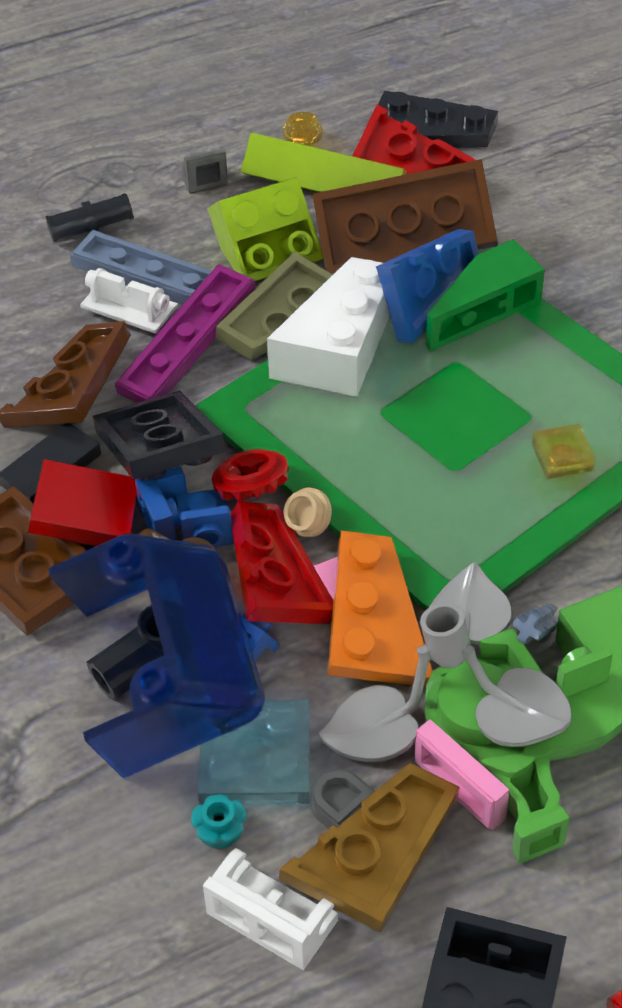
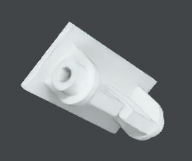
(135, 304)

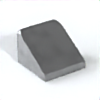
(205, 170)

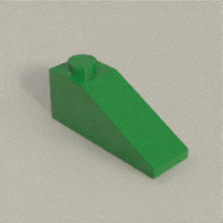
(487, 291)

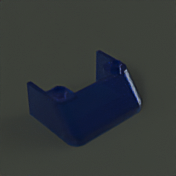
(208, 669)

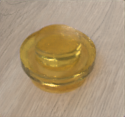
(302, 129)

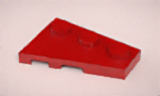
(403, 147)
(275, 569)

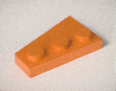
(372, 614)

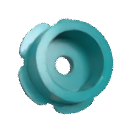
(220, 833)

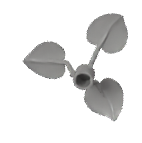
(516, 713)

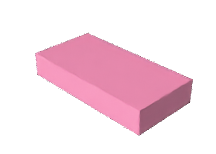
(479, 789)

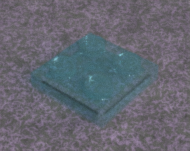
(262, 759)

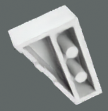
(333, 332)

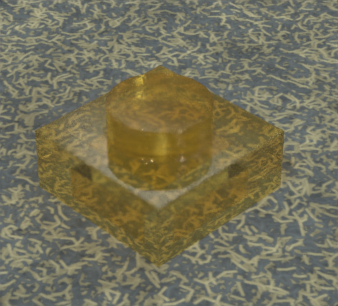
(563, 451)

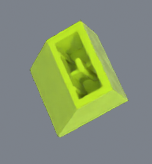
(265, 228)

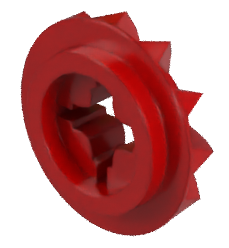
(250, 474)

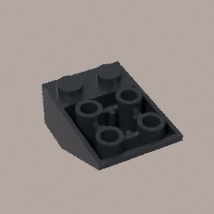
(493, 964)

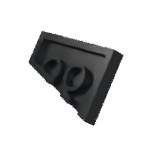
(436, 119)

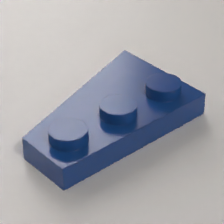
(421, 277)

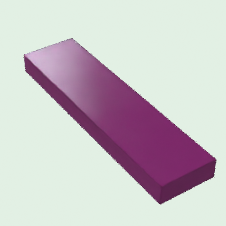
(184, 336)

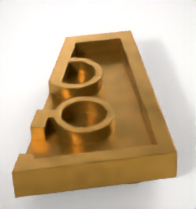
(377, 849)

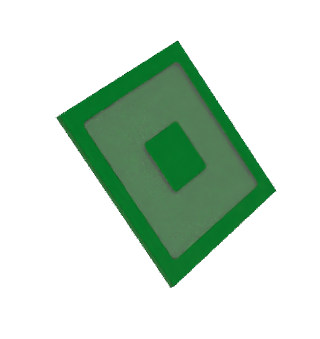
(445, 445)

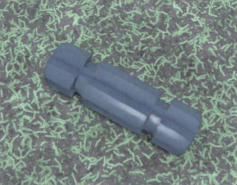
(536, 623)

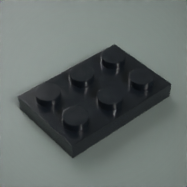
(159, 435)

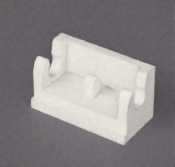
(267, 910)

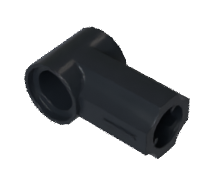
(120, 661)

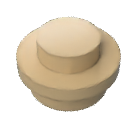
(308, 512)

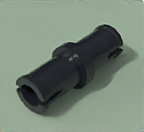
(89, 217)

